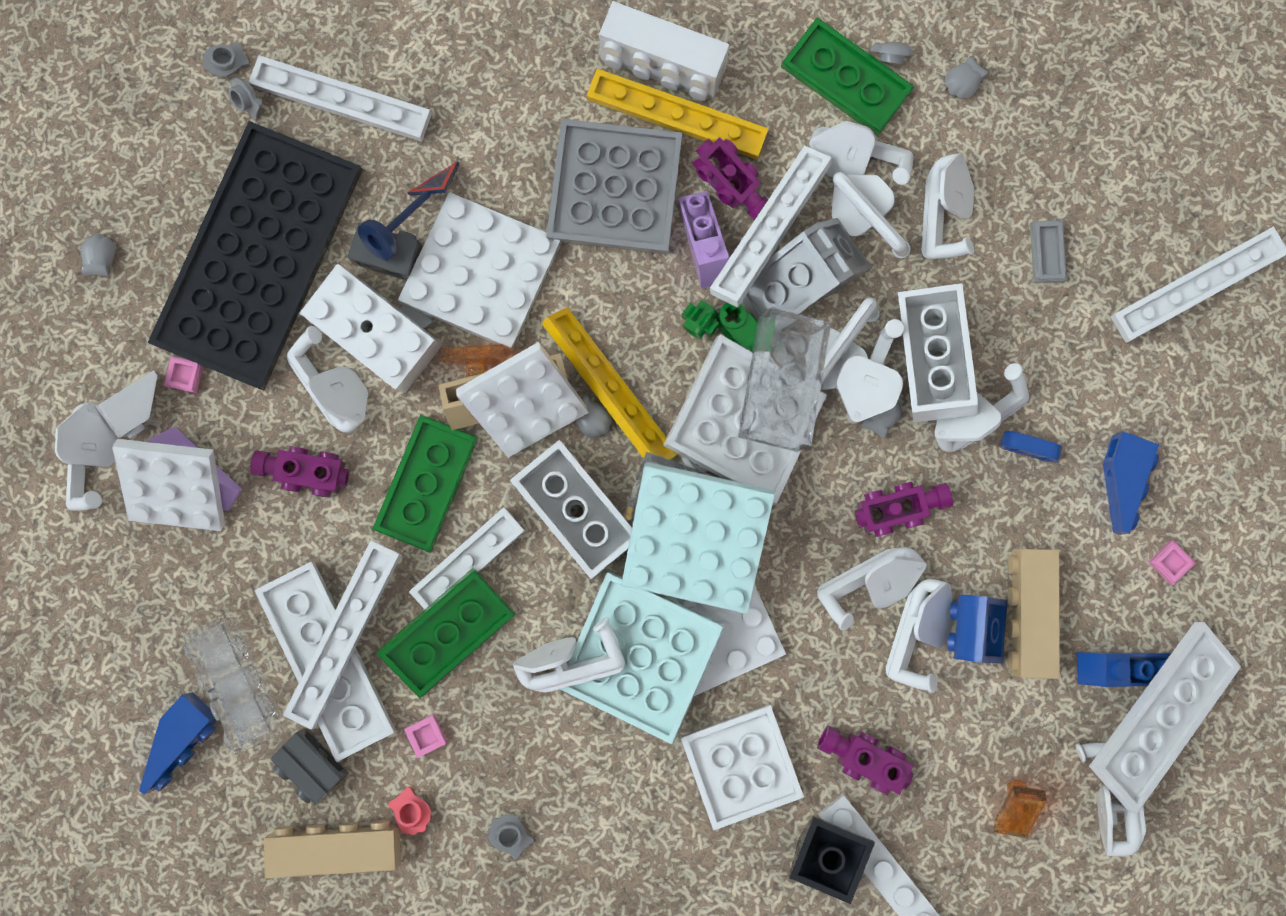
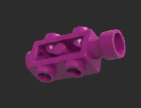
(729, 169)
(305, 472)
(891, 508)
(876, 764)

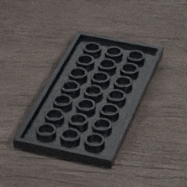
(255, 255)

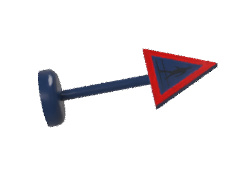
(379, 238)

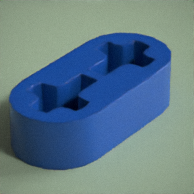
(1031, 446)

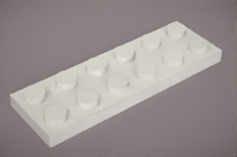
(299, 614)
(1165, 717)

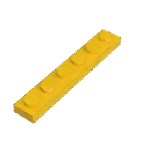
(675, 113)
(607, 384)

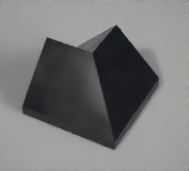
(830, 859)

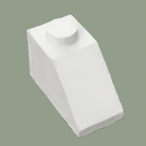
(130, 406)

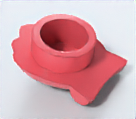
(410, 812)

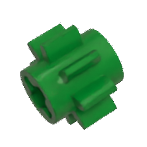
(700, 319)

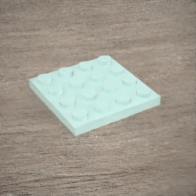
(697, 537)
(663, 655)

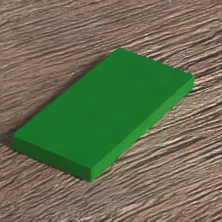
(847, 76)
(425, 483)
(446, 633)

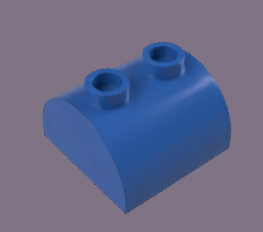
(978, 629)

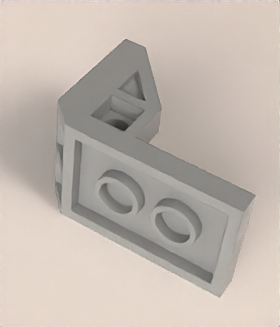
(807, 270)

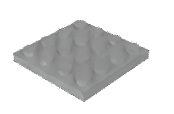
(614, 186)

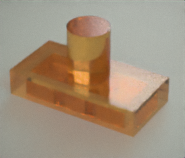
(474, 357)
(1019, 809)

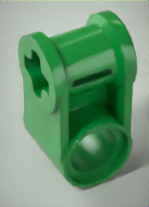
(739, 331)

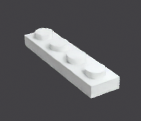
(474, 552)

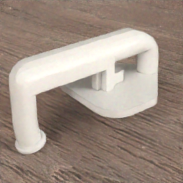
(853, 146)
(948, 189)
(862, 204)
(842, 346)
(866, 383)
(336, 391)
(959, 432)
(82, 442)
(887, 578)
(923, 620)
(556, 655)
(1108, 811)

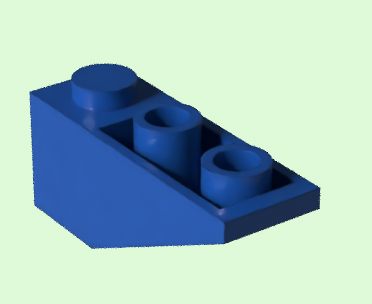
(1126, 477)
(1118, 668)
(176, 735)

